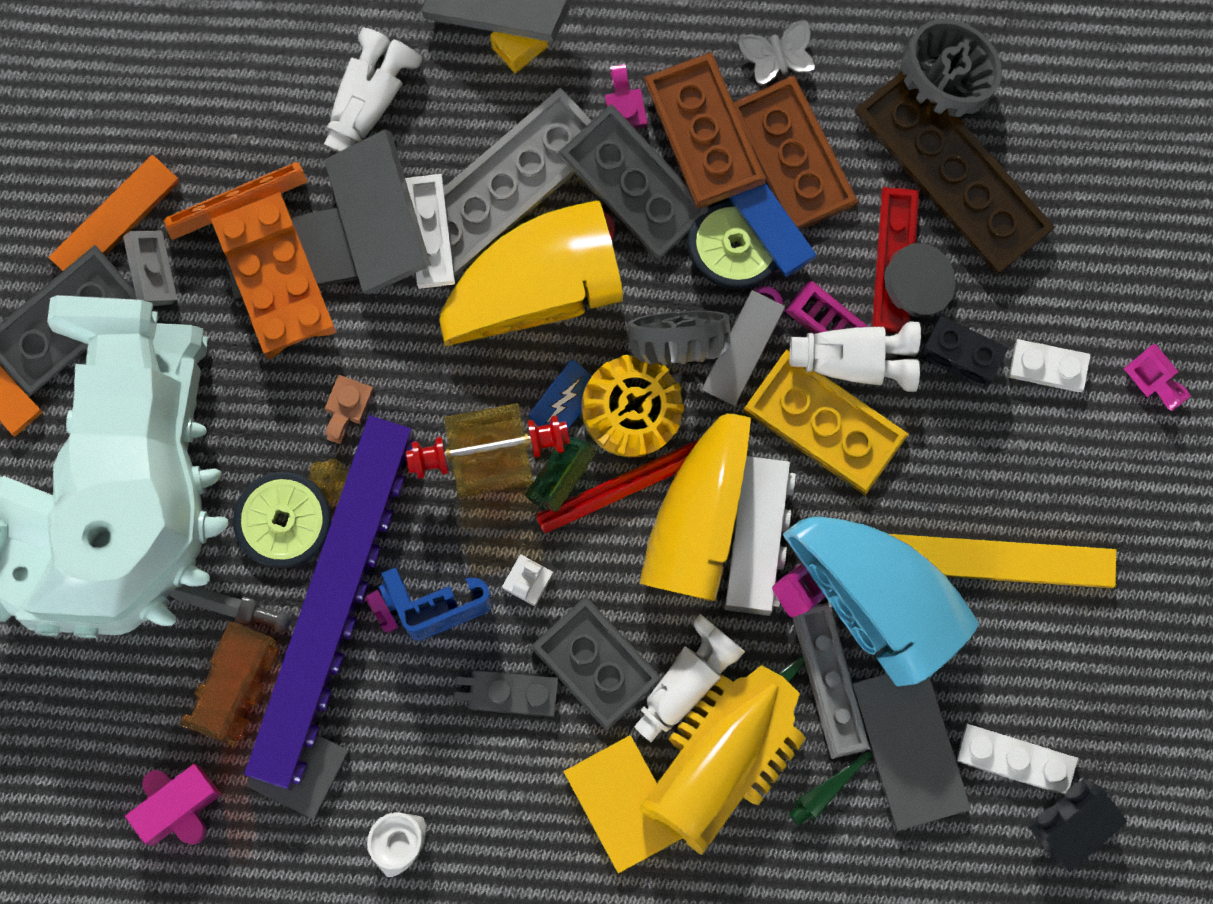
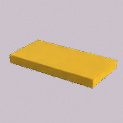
(826, 423)

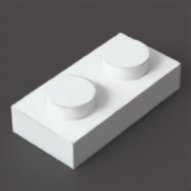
(1049, 365)

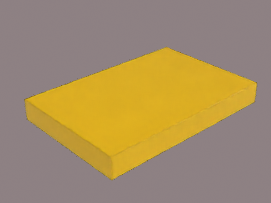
(611, 792)

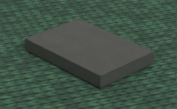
(596, 663)

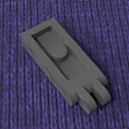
(509, 693)

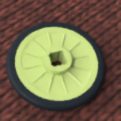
(715, 258)
(258, 512)

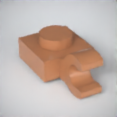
(346, 403)

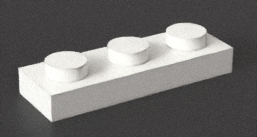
(431, 213)
(1016, 759)

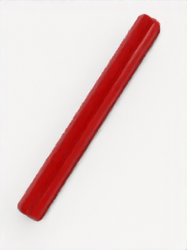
(614, 489)

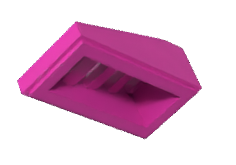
(822, 298)
(794, 594)

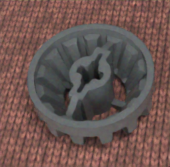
(960, 56)
(679, 336)

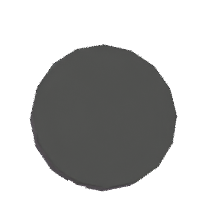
(920, 280)

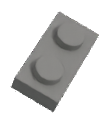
(150, 267)

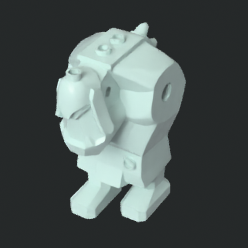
(123, 484)

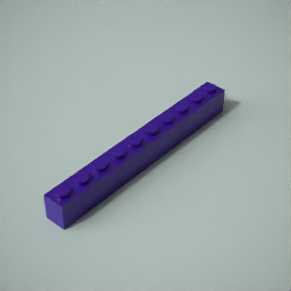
(330, 604)

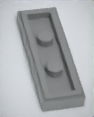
(747, 344)

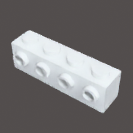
(758, 536)

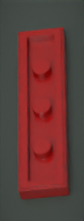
(895, 232)

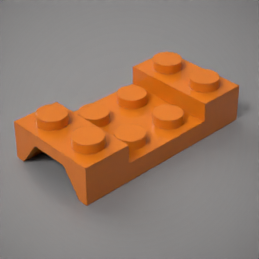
(273, 274)

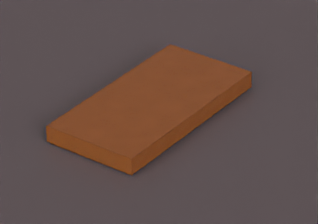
(704, 130)
(794, 153)

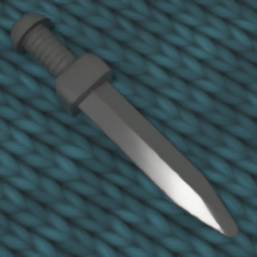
(244, 611)

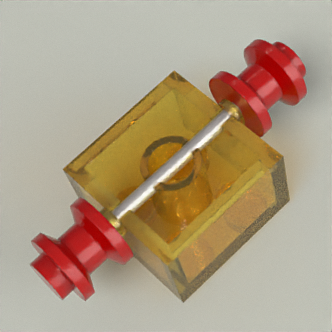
(488, 449)

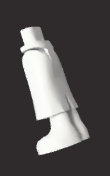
(367, 91)
(860, 354)
(688, 679)

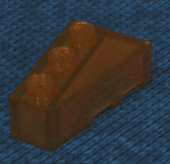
(232, 685)

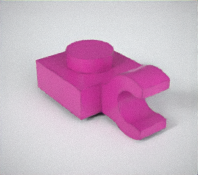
(626, 101)
(1153, 373)

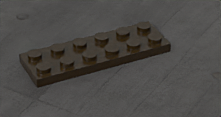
(955, 174)

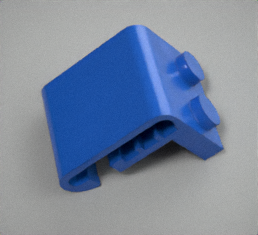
(431, 613)

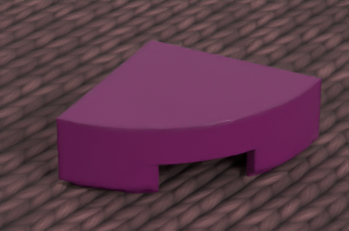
(381, 611)

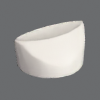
(396, 841)

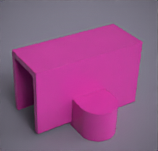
(173, 806)

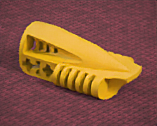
(726, 754)

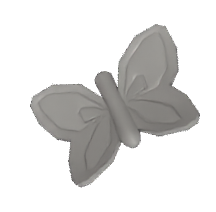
(778, 56)

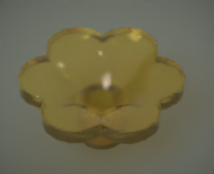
(332, 468)

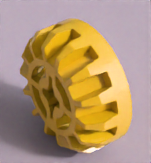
(605, 425)

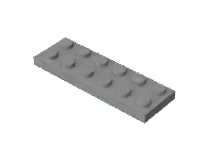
(510, 178)

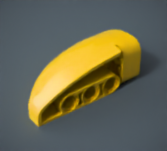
(535, 276)
(699, 513)

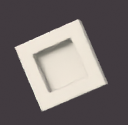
(527, 580)

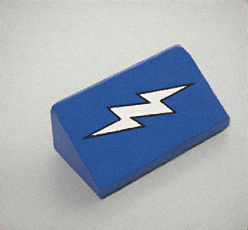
(562, 397)

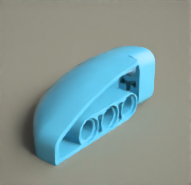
(885, 595)

